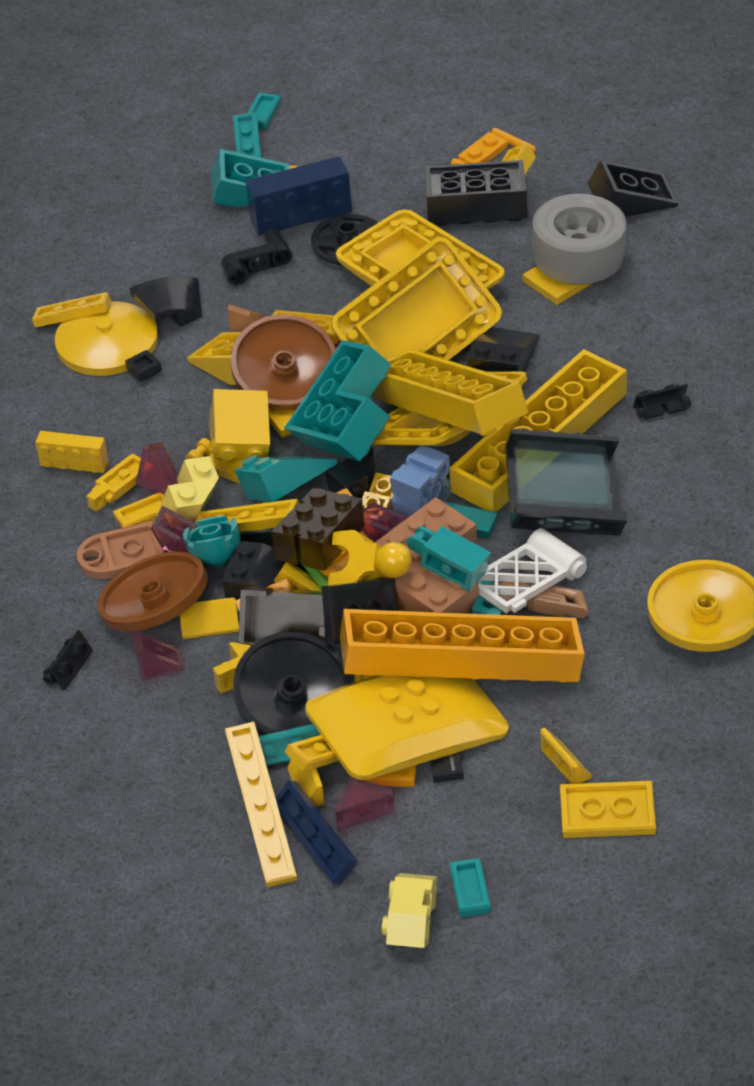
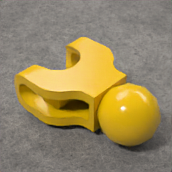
(369, 559)

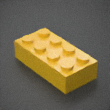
(72, 451)

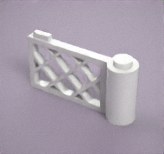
(548, 555)

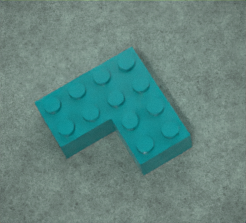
(339, 407)

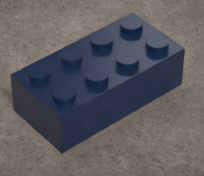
(299, 195)

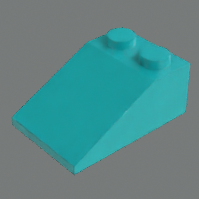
(232, 170)
(274, 477)

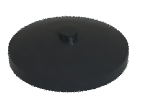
(281, 676)

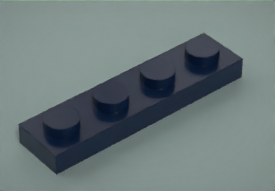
(315, 832)

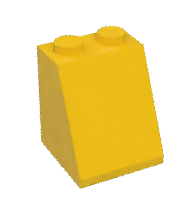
(239, 424)

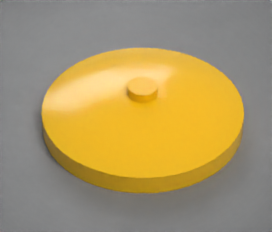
(105, 340)
(703, 605)

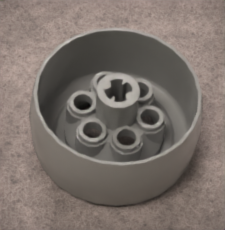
(578, 254)

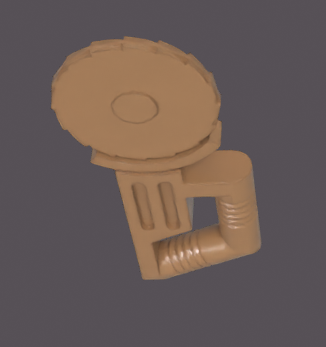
(553, 601)

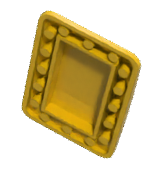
(398, 238)
(421, 305)
(415, 429)
(403, 721)

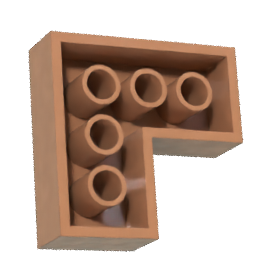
(420, 588)

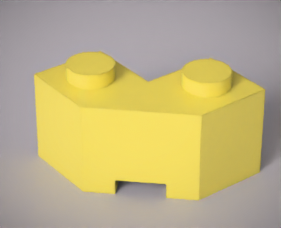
(195, 488)
(410, 910)

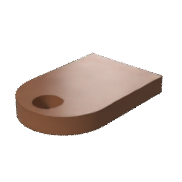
(117, 550)

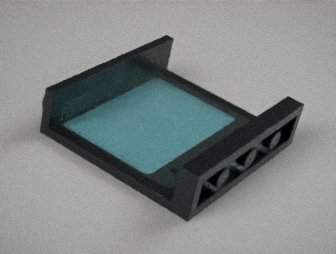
(563, 482)

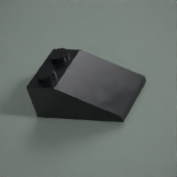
(632, 188)
(502, 350)
(251, 566)

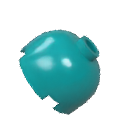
(213, 540)

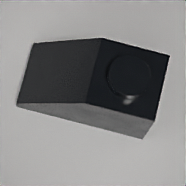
(352, 475)

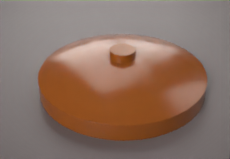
(280, 357)
(152, 591)

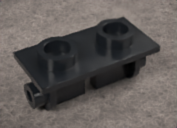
(650, 402)
(69, 661)

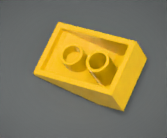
(216, 356)

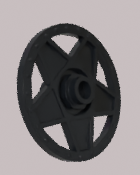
(342, 231)

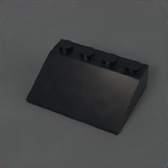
(476, 192)

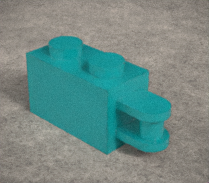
(450, 556)

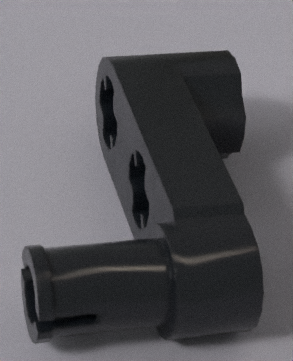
(242, 263)

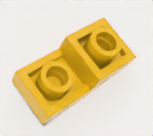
(379, 492)

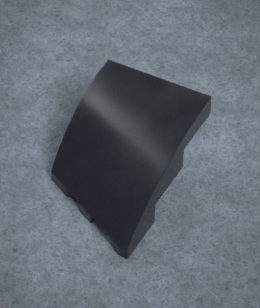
(170, 297)

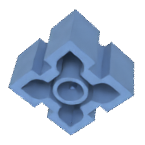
(420, 480)

